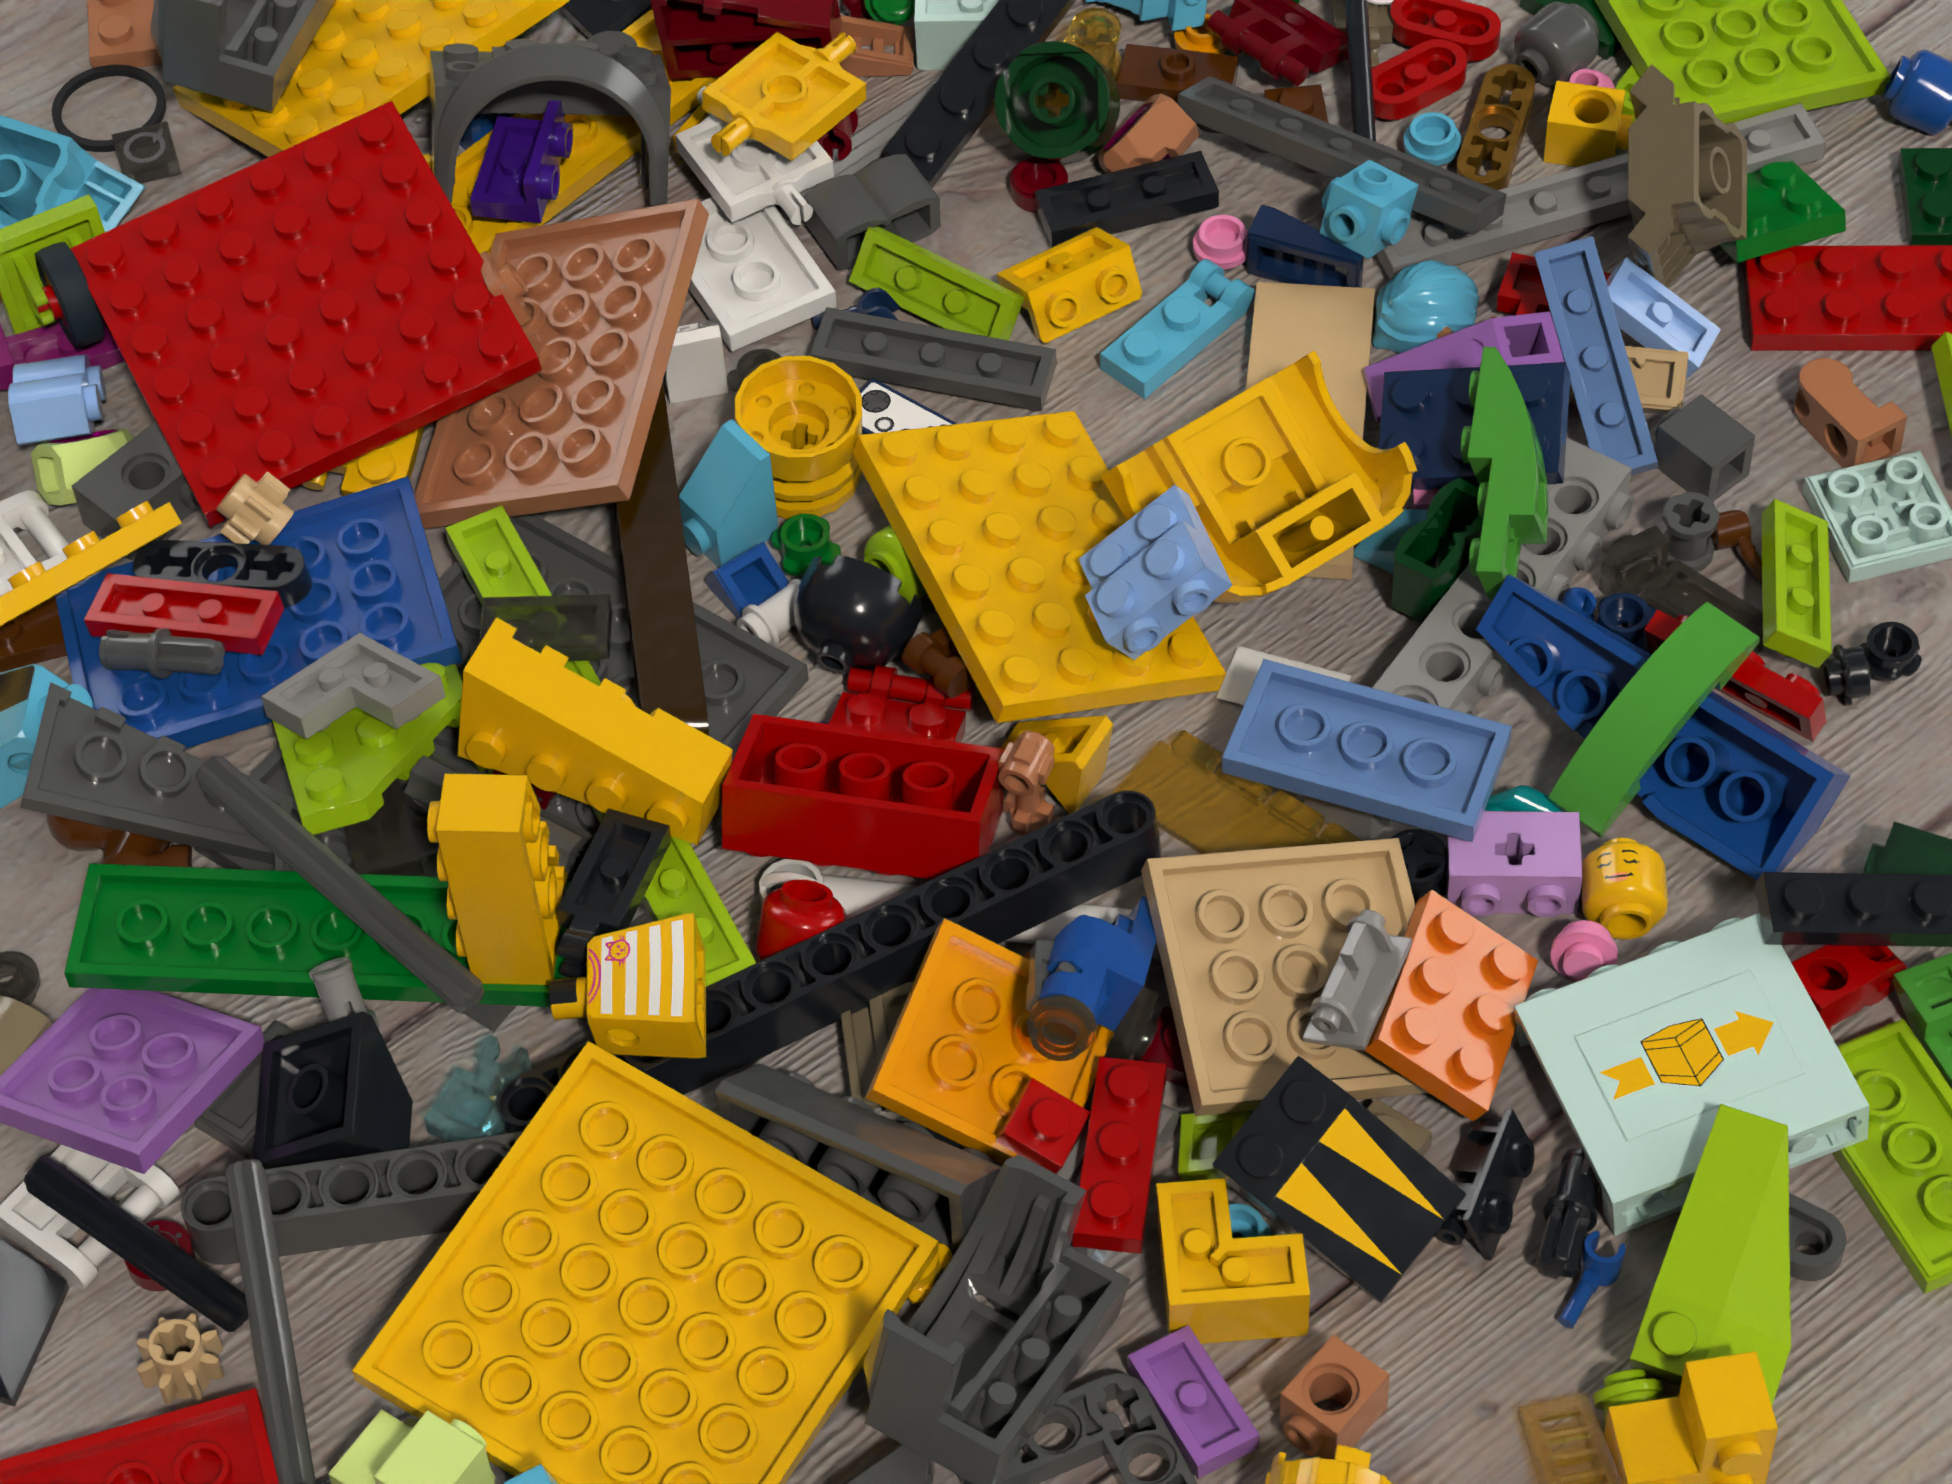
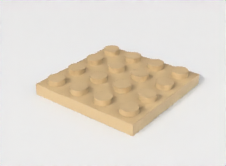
(1250, 950)

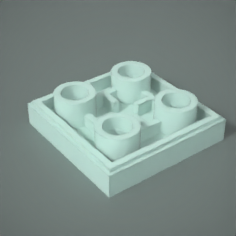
(1882, 515)

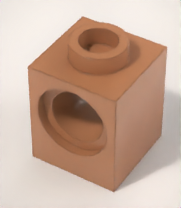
(1337, 1375)

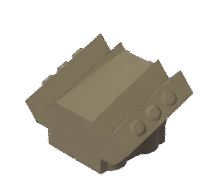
(1681, 179)

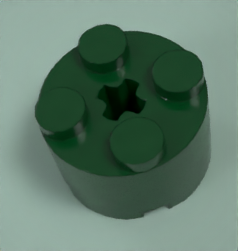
(1034, 79)

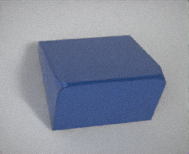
(747, 580)

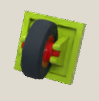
(42, 276)

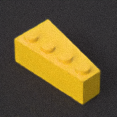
(586, 739)
(499, 876)

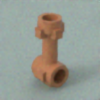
(1022, 772)

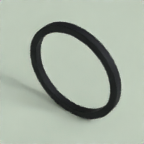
(101, 72)

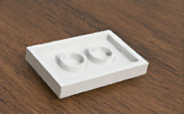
(756, 276)

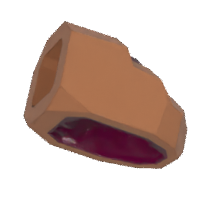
(1150, 134)

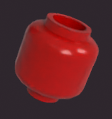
(796, 914)

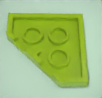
(352, 762)

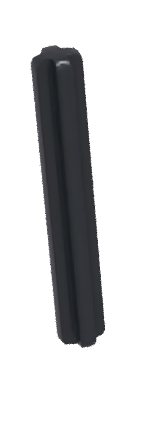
(137, 1244)

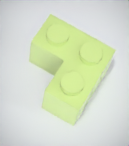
(415, 1453)

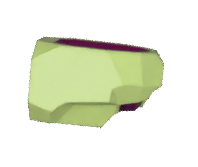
(66, 461)

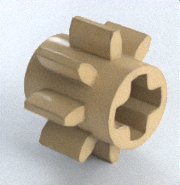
(255, 510)
(180, 1358)

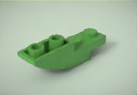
(1509, 473)

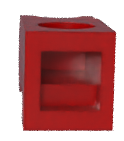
(1847, 978)

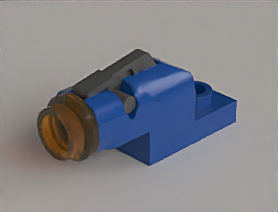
(1086, 980)

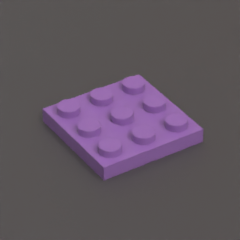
(125, 1074)

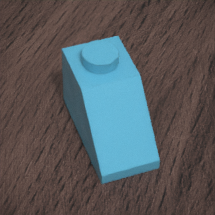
(729, 497)

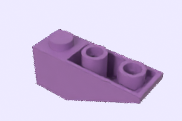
(1516, 337)

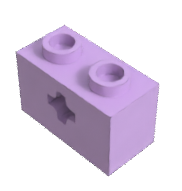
(1517, 865)

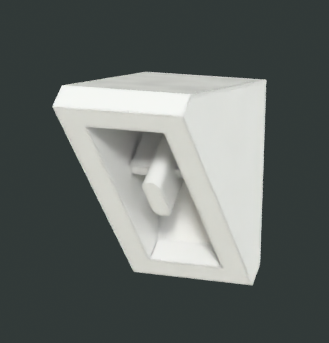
(696, 363)

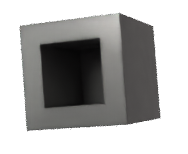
(1703, 448)

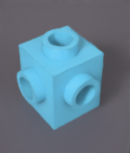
(1368, 208)

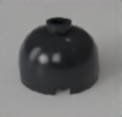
(854, 614)

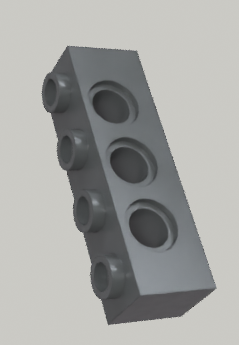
(130, 476)

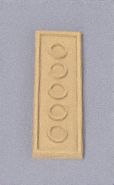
(1335, 324)

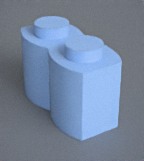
(55, 399)

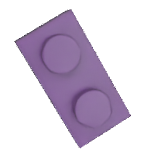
(1194, 1401)

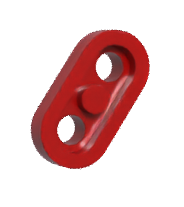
(1465, 23)
(1418, 78)

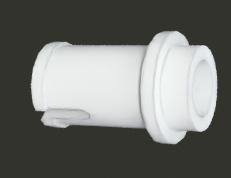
(772, 616)

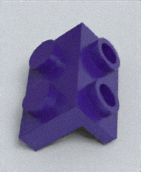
(522, 166)

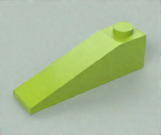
(1728, 1258)

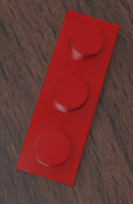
(227, 614)
(1785, 700)
(1120, 1154)

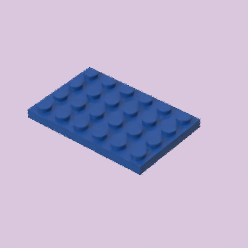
(367, 578)

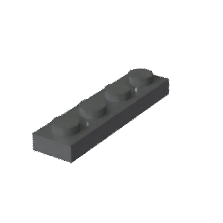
(936, 358)

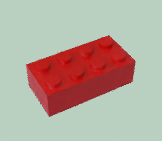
(860, 798)

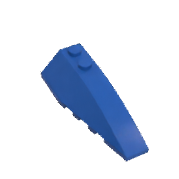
(1721, 777)

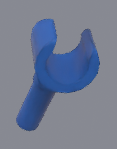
(1594, 1272)

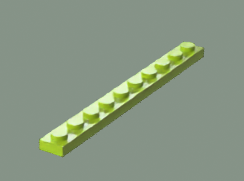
(502, 567)

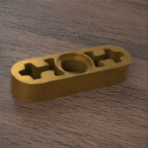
(1490, 113)

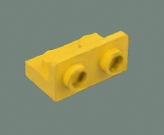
(1074, 282)

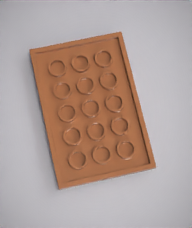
(603, 327)

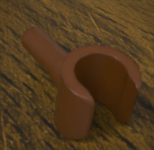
(1735, 531)

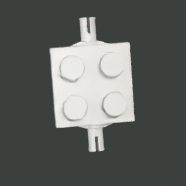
(753, 172)

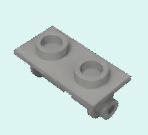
(1358, 984)

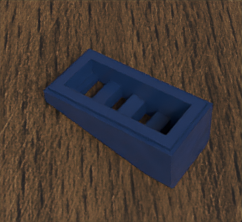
(1293, 252)

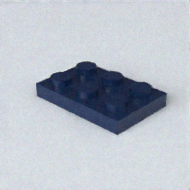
(1434, 406)

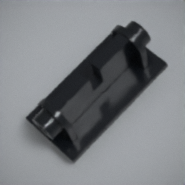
(1497, 1161)

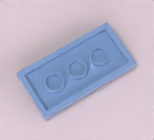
(1367, 750)

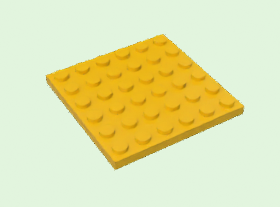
(646, 1295)

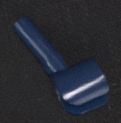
(873, 302)

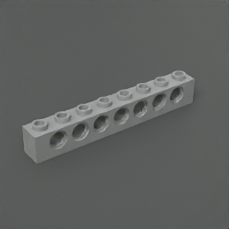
(1447, 656)

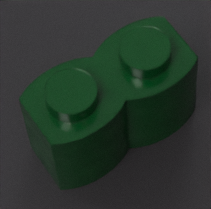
(1435, 550)

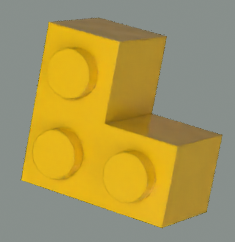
(1709, 1434)

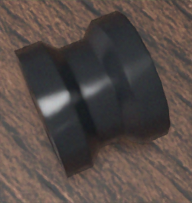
(1426, 854)

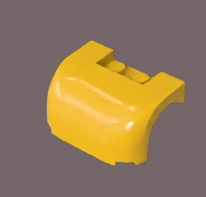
(1273, 480)

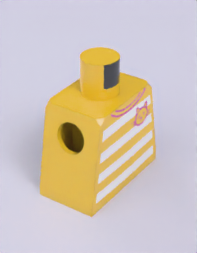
(642, 990)

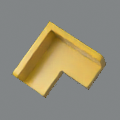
(1224, 1283)

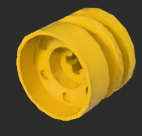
(808, 422)

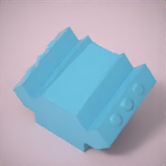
(51, 169)

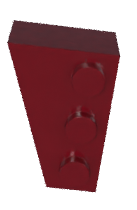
(715, 35)

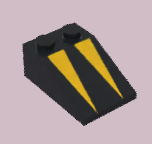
(1338, 1179)

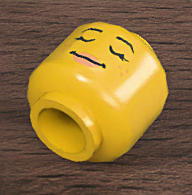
(1624, 888)

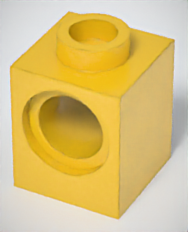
(1585, 124)

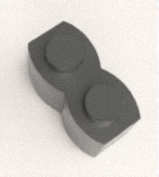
(882, 195)

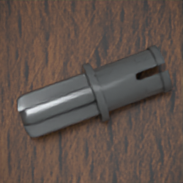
(160, 653)

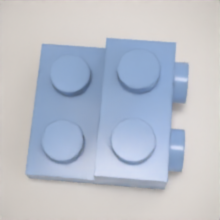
(1153, 574)

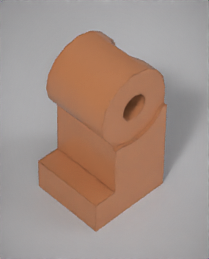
(1844, 417)

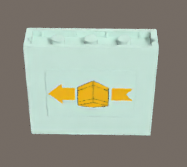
(1668, 1038)

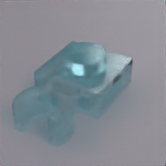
(469, 1099)

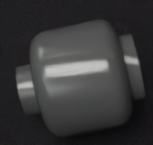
(1557, 42)

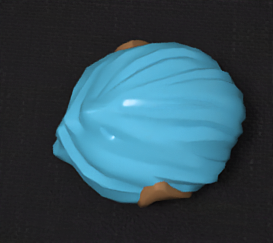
(1423, 306)

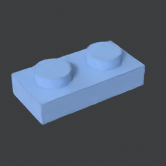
(1659, 316)

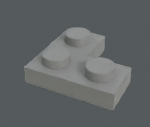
(353, 676)

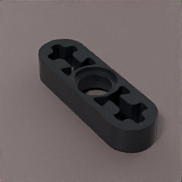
(257, 566)

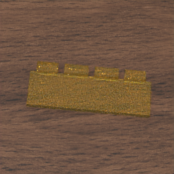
(1220, 809)

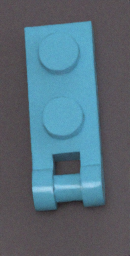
(1176, 329)

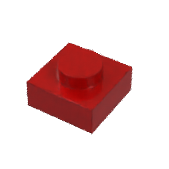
(1043, 1126)

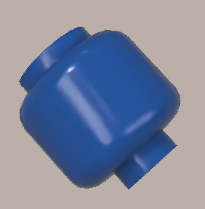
(1921, 92)

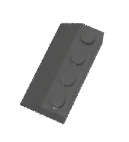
(865, 1152)

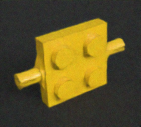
(784, 95)

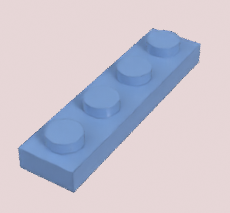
(1595, 354)

